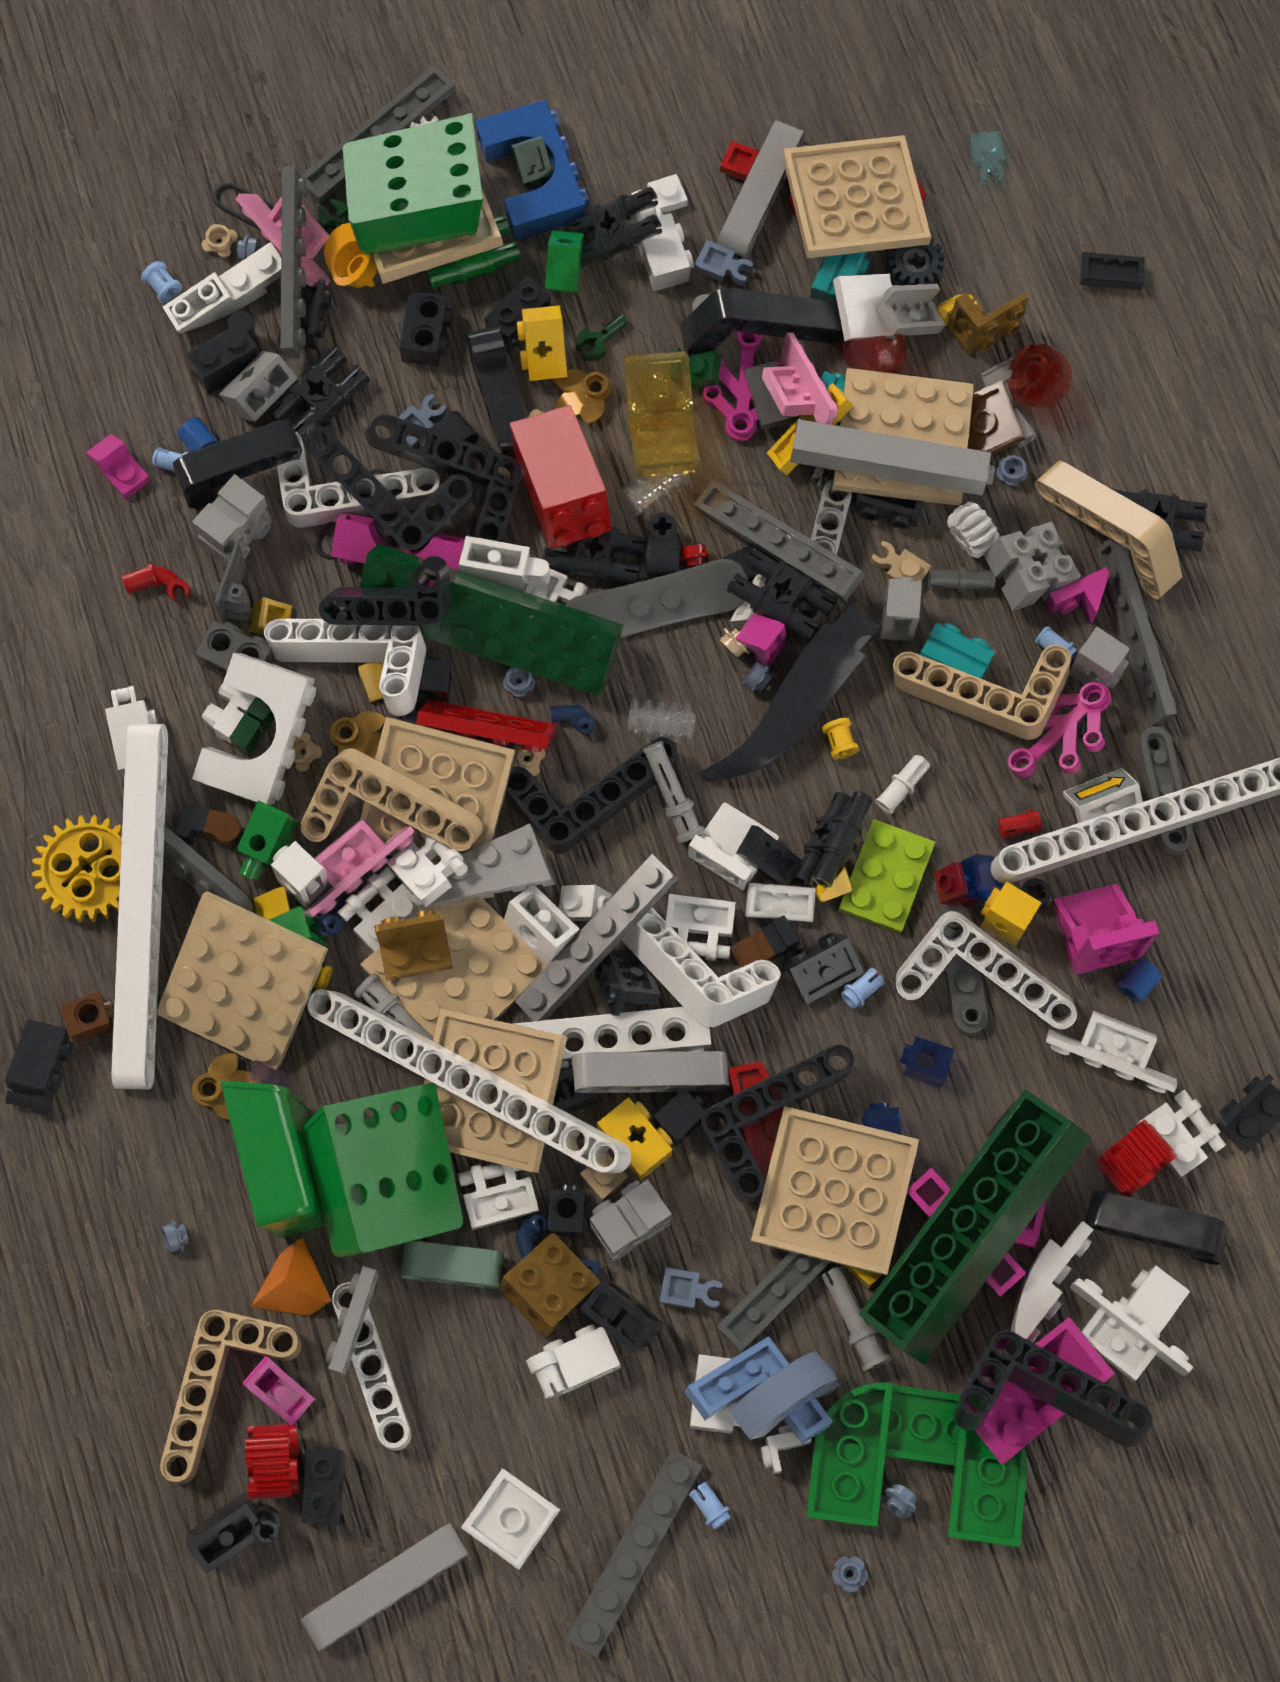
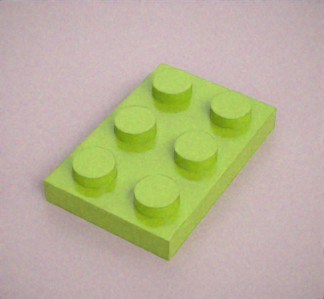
(887, 876)

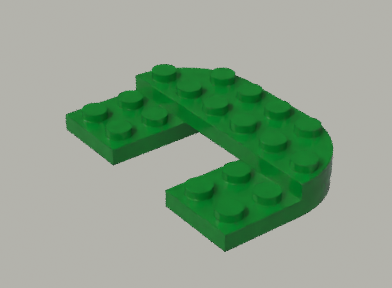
(918, 1427)

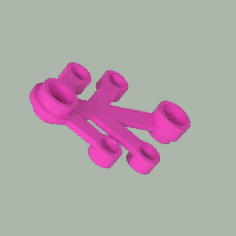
(739, 390)
(1065, 727)

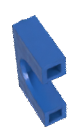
(560, 197)

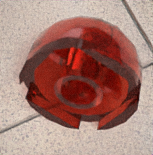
(876, 354)
(1039, 376)

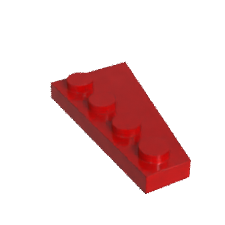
(762, 1136)

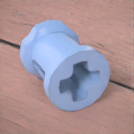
(161, 282)

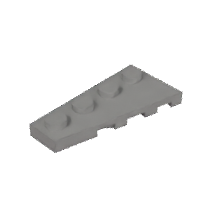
(497, 867)

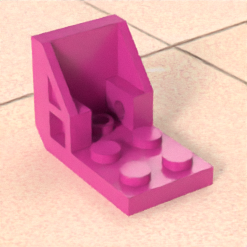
(1101, 929)
(1020, 1415)

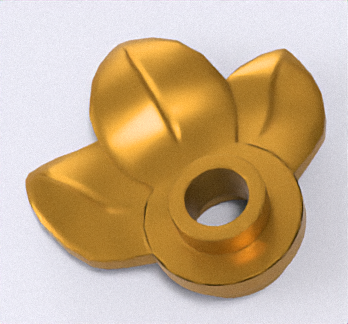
(580, 397)
(364, 730)
(221, 1069)

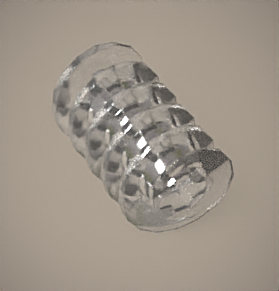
(651, 489)
(661, 721)

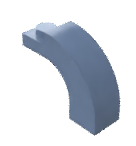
(783, 1393)

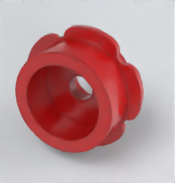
(693, 555)

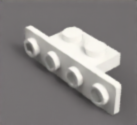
(1115, 1046)
(1122, 1339)

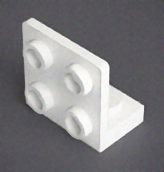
(720, 842)

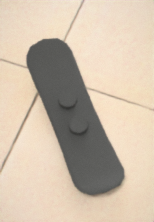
(667, 598)

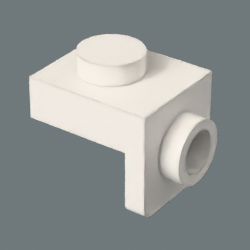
(582, 901)
(783, 1441)

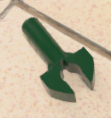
(329, 221)
(599, 338)

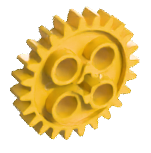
(69, 845)

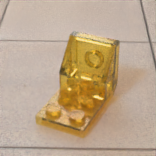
(660, 414)

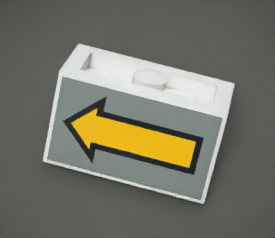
(1104, 795)

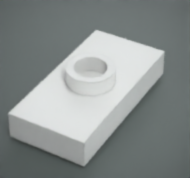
(778, 900)

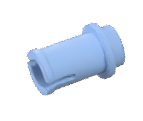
(164, 458)
(1048, 637)
(862, 988)
(710, 1506)

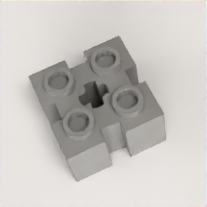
(233, 517)
(1031, 565)
(630, 1220)

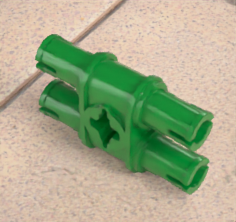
(477, 265)

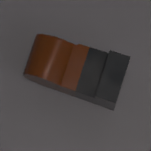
(209, 825)
(767, 943)

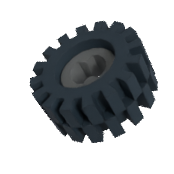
(907, 274)

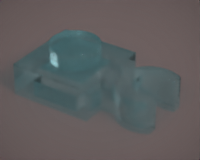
(989, 153)

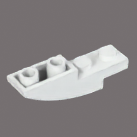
(226, 293)
(1038, 1294)

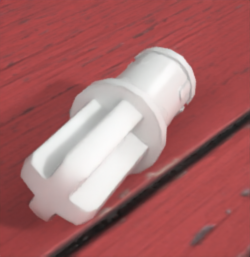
(902, 784)

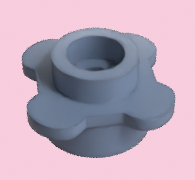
(899, 1501)

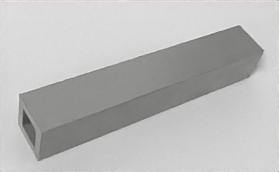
(892, 457)

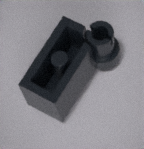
(224, 355)
(37, 1066)
(231, 1531)

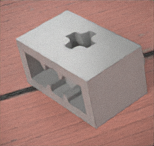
(258, 386)
(901, 609)
(1100, 660)

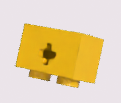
(547, 326)
(1009, 913)
(655, 1145)

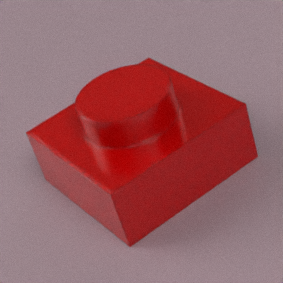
(738, 160)

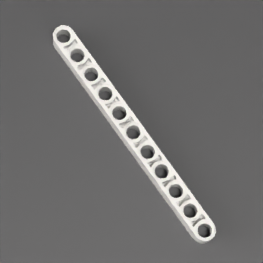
(1144, 819)
(139, 907)
(480, 1084)

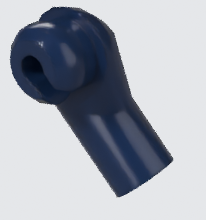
(575, 715)
(332, 922)
(530, 1233)

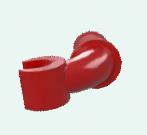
(155, 576)

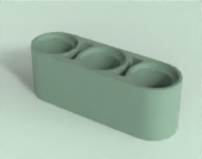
(451, 1265)

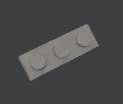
(351, 1320)

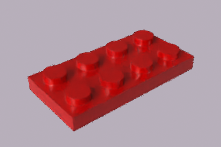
(497, 726)

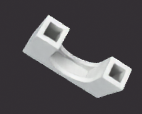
(287, 697)

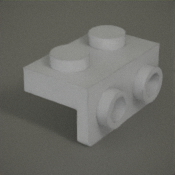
(911, 310)

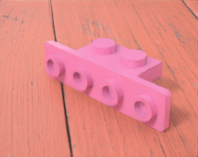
(271, 228)
(797, 386)
(351, 857)

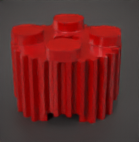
(1135, 1158)
(272, 1461)

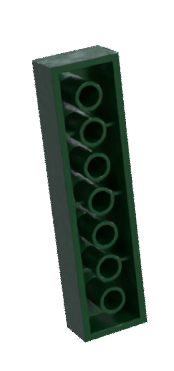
(508, 624)
(974, 1226)

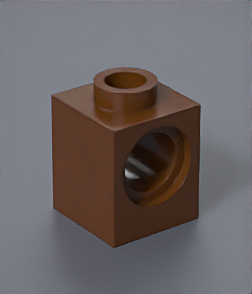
(75, 1010)

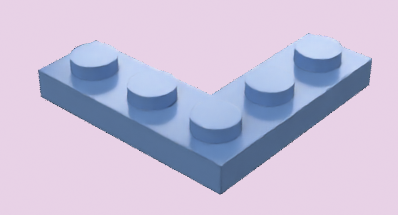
(741, 1376)

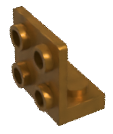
(980, 332)
(413, 945)
(548, 1284)

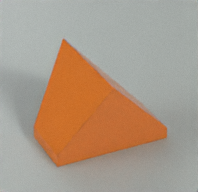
(293, 1284)

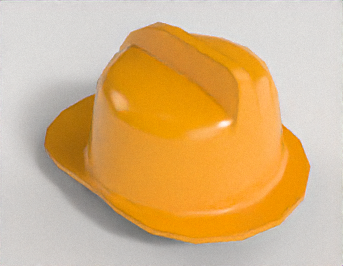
(346, 261)

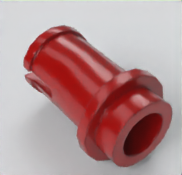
(1020, 824)

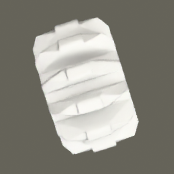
(972, 529)

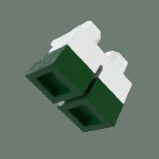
(241, 721)

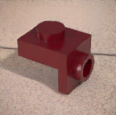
(952, 885)

